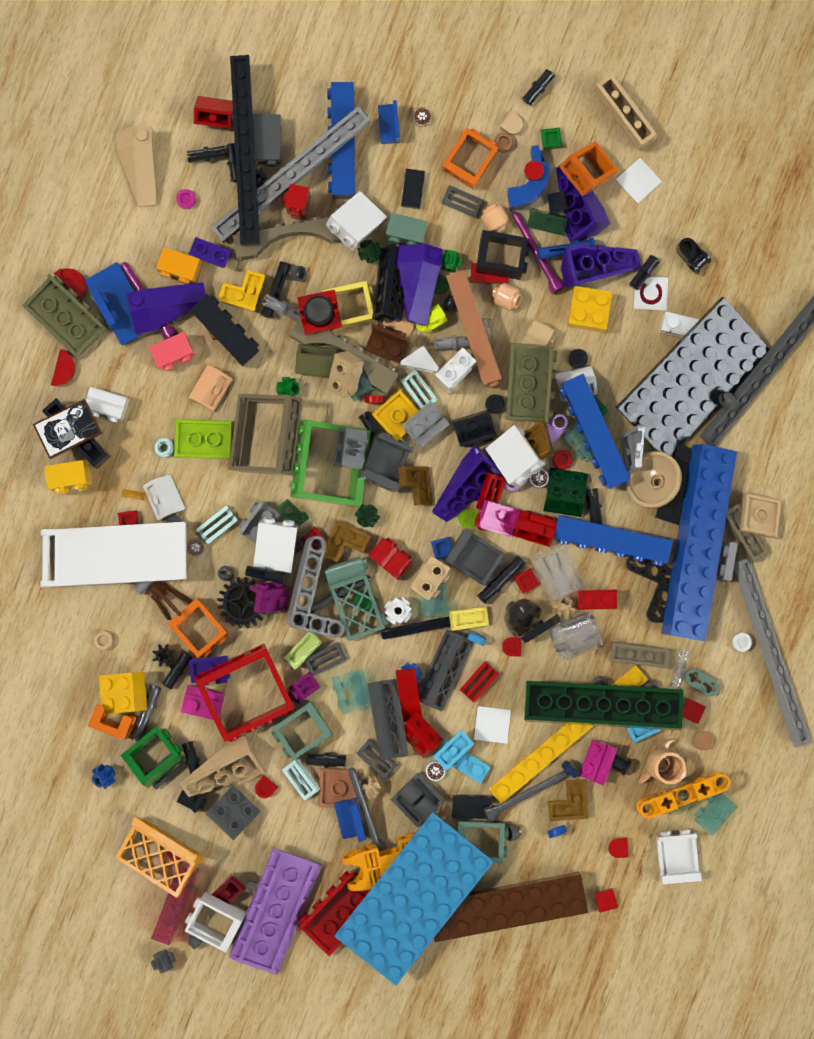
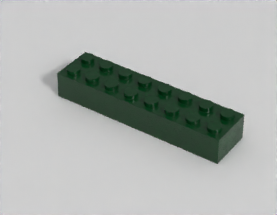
(604, 705)

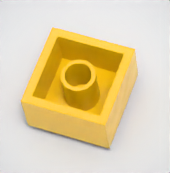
(589, 309)
(68, 476)
(123, 692)

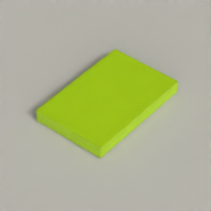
(203, 439)

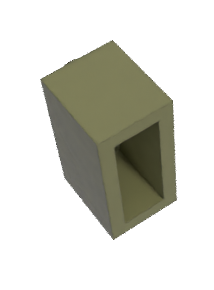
(314, 360)

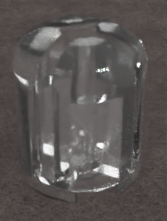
(576, 636)

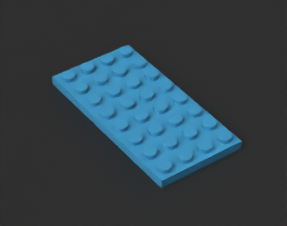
(414, 898)

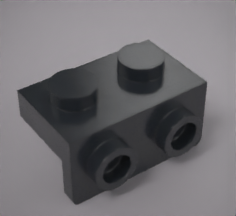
(474, 428)

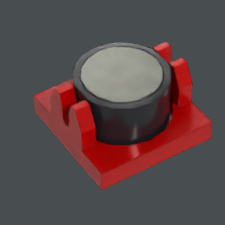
(319, 311)

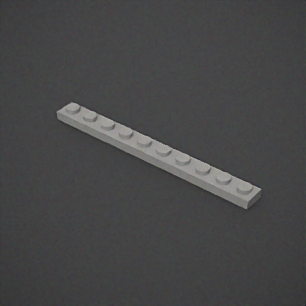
(297, 169)
(771, 653)

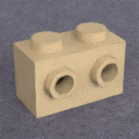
(345, 374)
(430, 578)

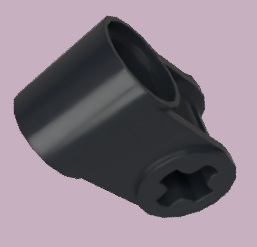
(693, 256)

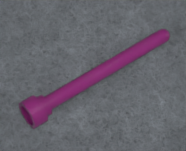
(555, 284)
(167, 330)

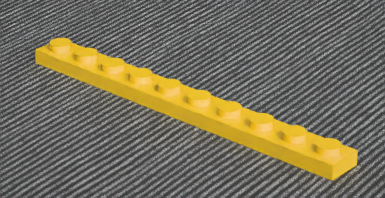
(553, 747)

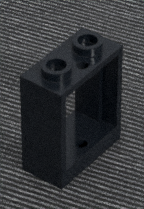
(498, 269)

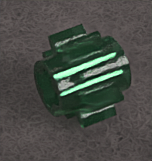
(369, 251)
(367, 515)

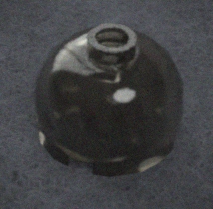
(520, 616)

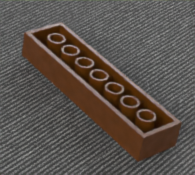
(516, 906)

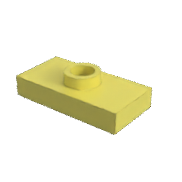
(469, 618)

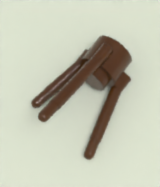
(159, 592)

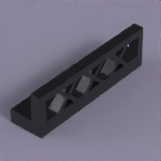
(385, 282)

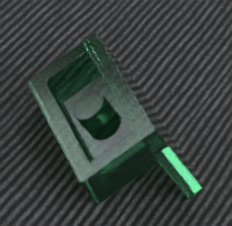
(547, 221)

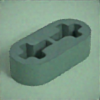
(704, 678)

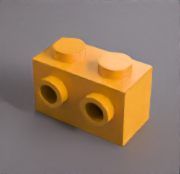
(178, 265)

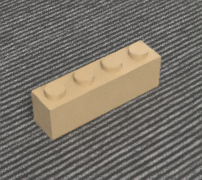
(625, 112)

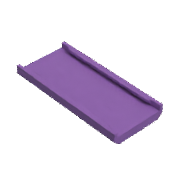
(275, 911)

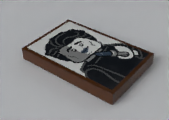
(67, 429)

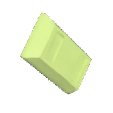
(302, 650)

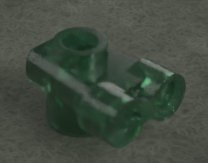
(296, 515)

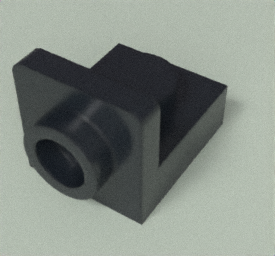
(194, 802)

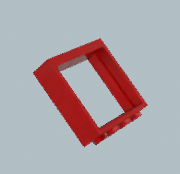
(235, 664)

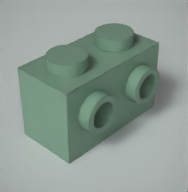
(405, 230)

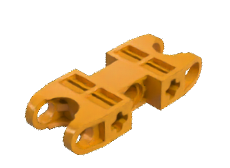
(671, 795)
(372, 862)

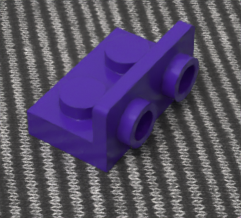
(210, 252)
(200, 665)

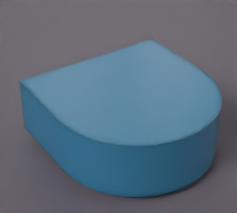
(476, 638)

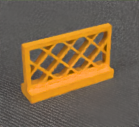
(163, 840)

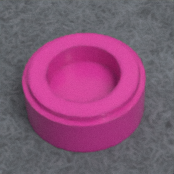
(186, 199)

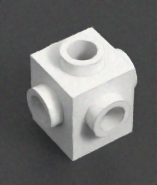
(404, 605)

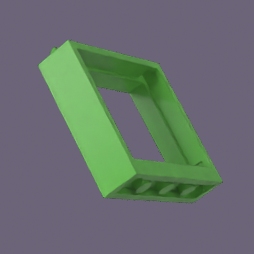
(297, 484)

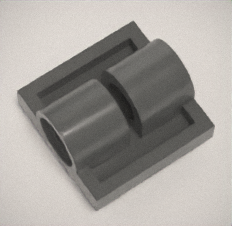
(417, 799)
(233, 812)

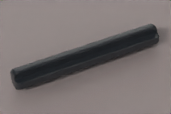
(415, 628)

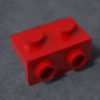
(421, 735)

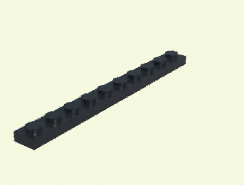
(245, 150)

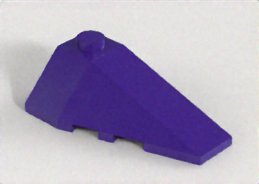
(586, 212)
(591, 262)
(419, 273)
(161, 305)
(465, 483)

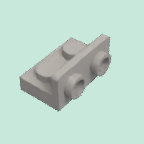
(425, 424)
(249, 526)
(726, 561)

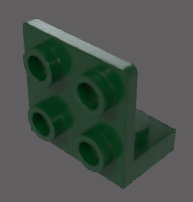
(565, 492)

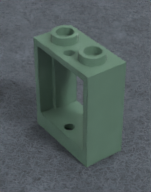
(313, 712)
(503, 834)

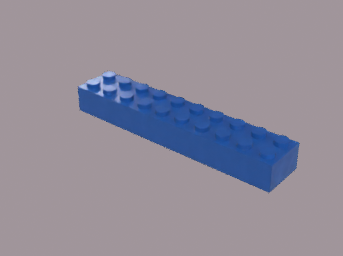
(699, 542)

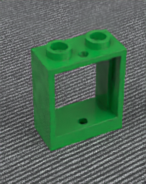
(130, 759)

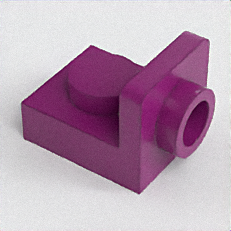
(303, 688)

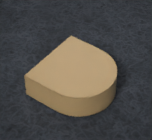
(513, 124)

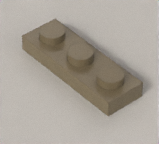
(750, 543)
(639, 655)

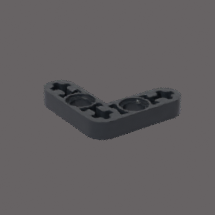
(661, 586)

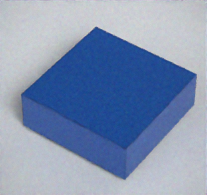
(441, 547)

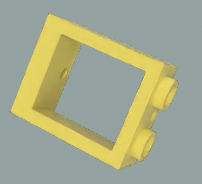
(367, 292)

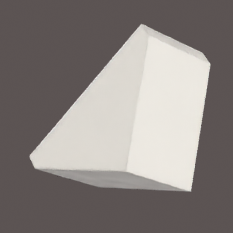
(420, 361)

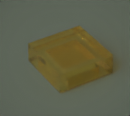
(136, 495)

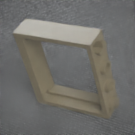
(288, 433)

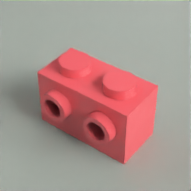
(172, 351)

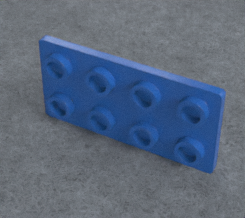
(109, 293)

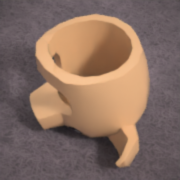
(664, 765)

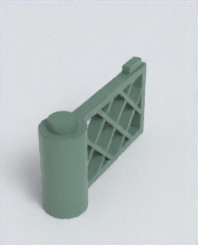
(344, 574)

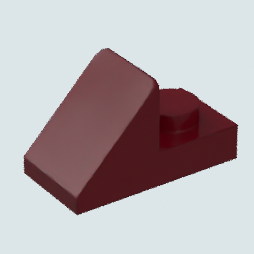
(229, 889)

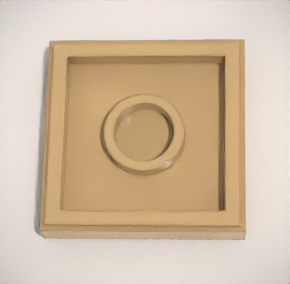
(760, 515)

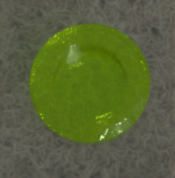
(467, 518)

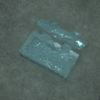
(358, 690)

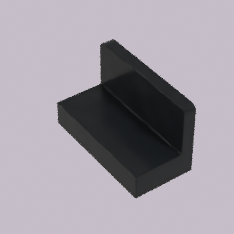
(470, 806)

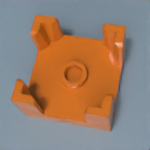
(110, 727)

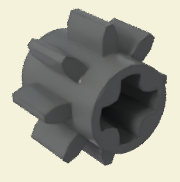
(163, 961)

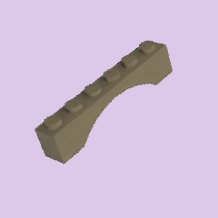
(315, 228)
(380, 376)

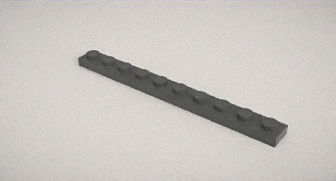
(760, 375)

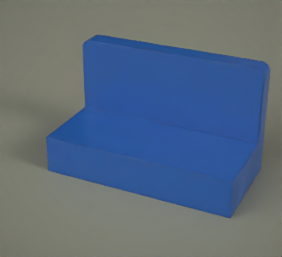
(389, 123)
(350, 819)

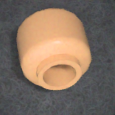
(494, 218)
(507, 296)

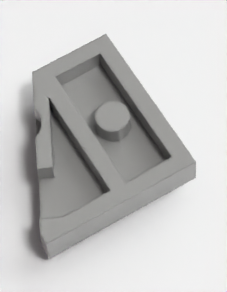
(632, 448)

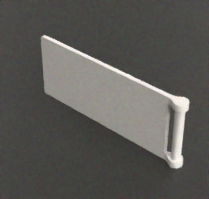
(115, 554)

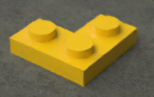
(245, 296)

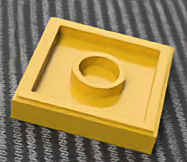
(395, 413)

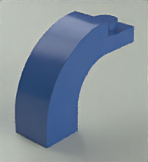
(527, 194)

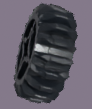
(244, 593)

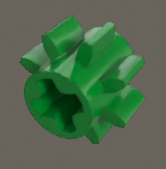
(450, 261)
(288, 387)

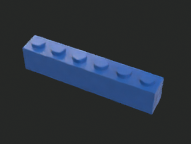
(343, 159)
(595, 431)
(615, 539)

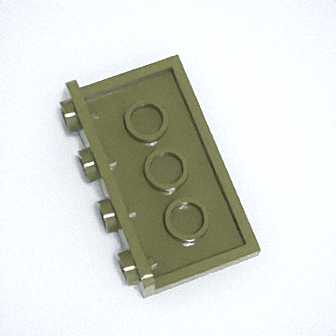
(64, 315)
(530, 382)

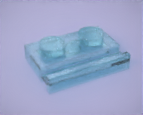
(436, 607)

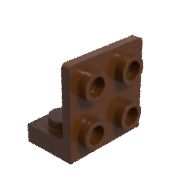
(387, 343)

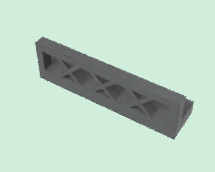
(441, 669)
(385, 719)

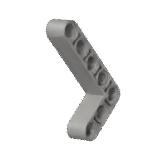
(308, 593)

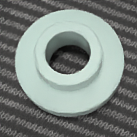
(159, 443)

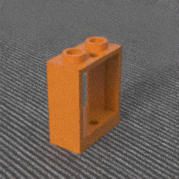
(459, 173)
(585, 182)
(187, 612)

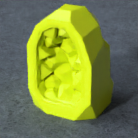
(435, 320)

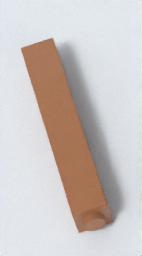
(474, 328)

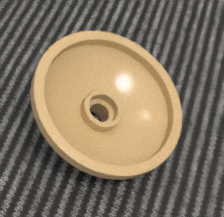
(643, 482)

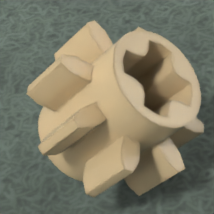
(564, 608)
(370, 787)

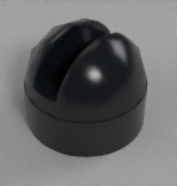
(449, 303)

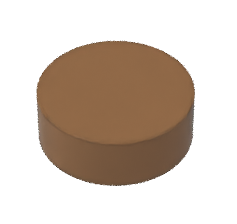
(504, 142)
(702, 740)

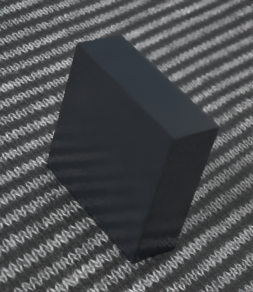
(558, 202)

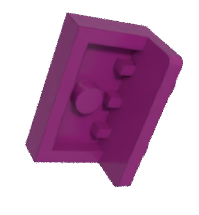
(270, 596)

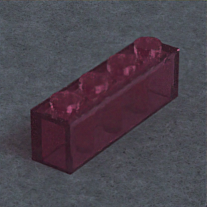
(173, 908)

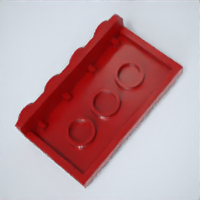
(332, 913)

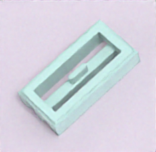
(409, 377)
(213, 518)
(303, 778)

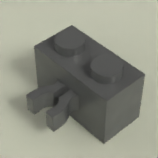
(350, 448)

